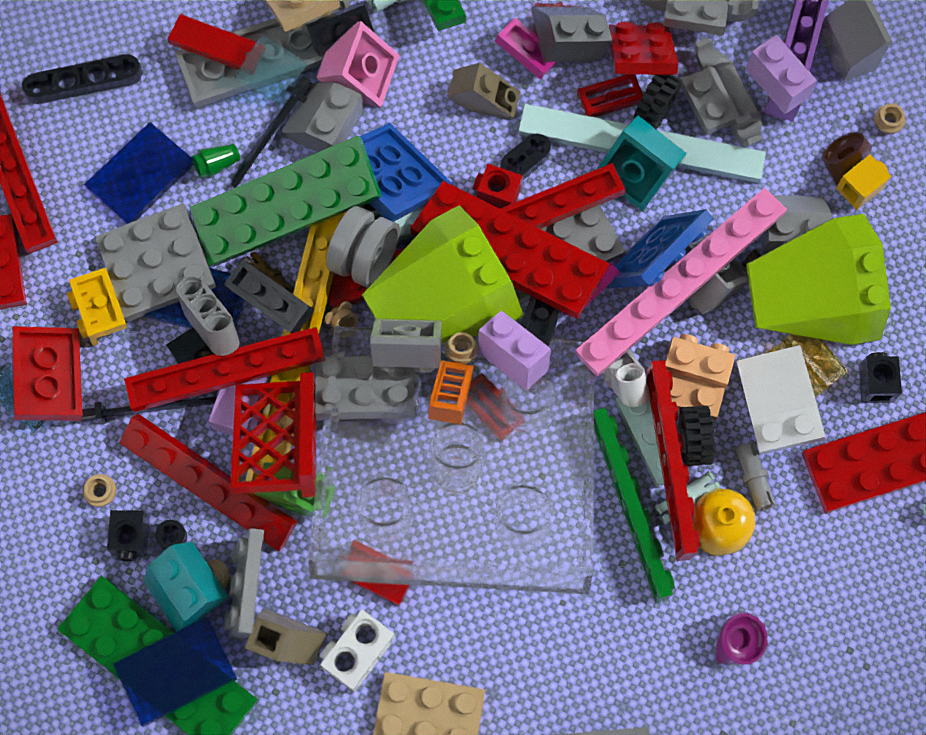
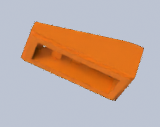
(446, 411)

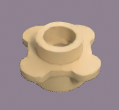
(341, 316)

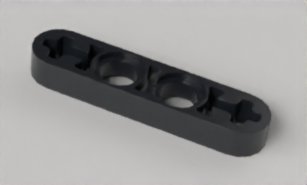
(82, 84)

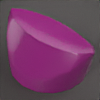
(741, 640)

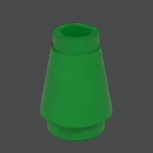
(214, 160)

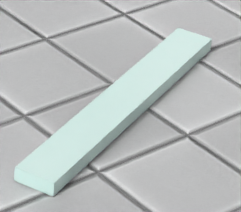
(601, 134)

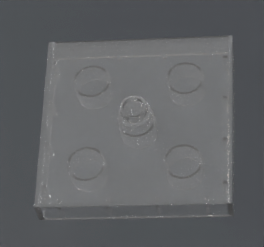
(462, 503)

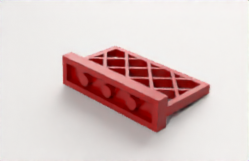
(304, 437)

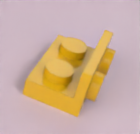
(97, 305)

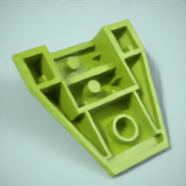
(446, 277)
(824, 284)

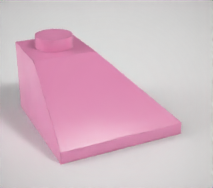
(361, 64)

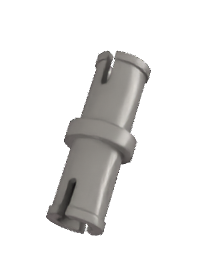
(755, 477)

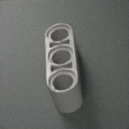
(207, 315)

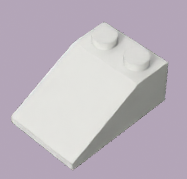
(780, 400)

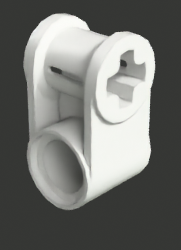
(628, 380)

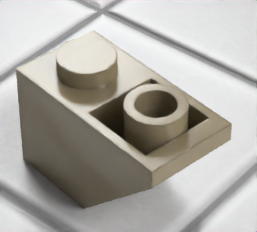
(483, 91)
(284, 639)

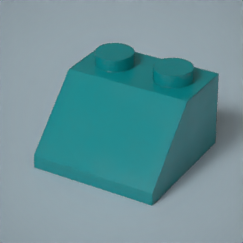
(643, 161)
(183, 585)

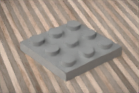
(151, 258)

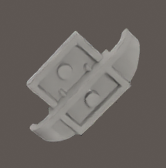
(703, 15)
(721, 97)

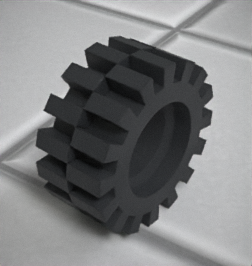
(658, 99)
(697, 435)

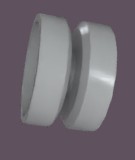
(362, 246)

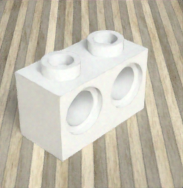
(365, 655)

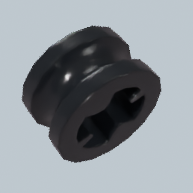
(161, 536)

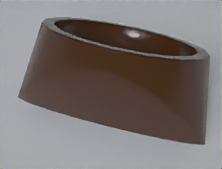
(845, 154)

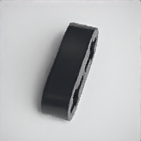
(521, 152)

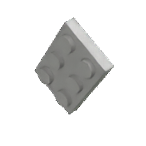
(352, 392)
(244, 585)

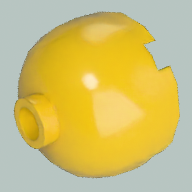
(723, 521)

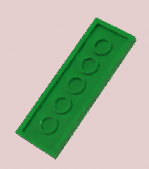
(285, 201)
(114, 626)

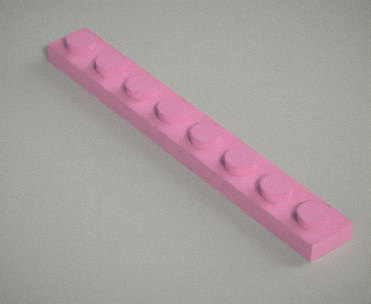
(680, 282)

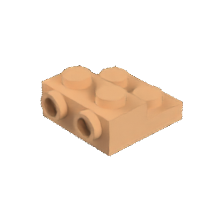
(698, 372)

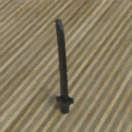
(297, 94)
(100, 412)

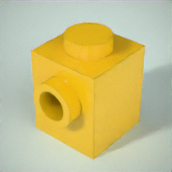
(863, 181)

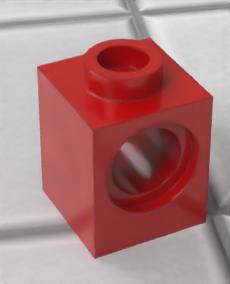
(498, 176)

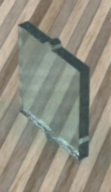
(270, 69)

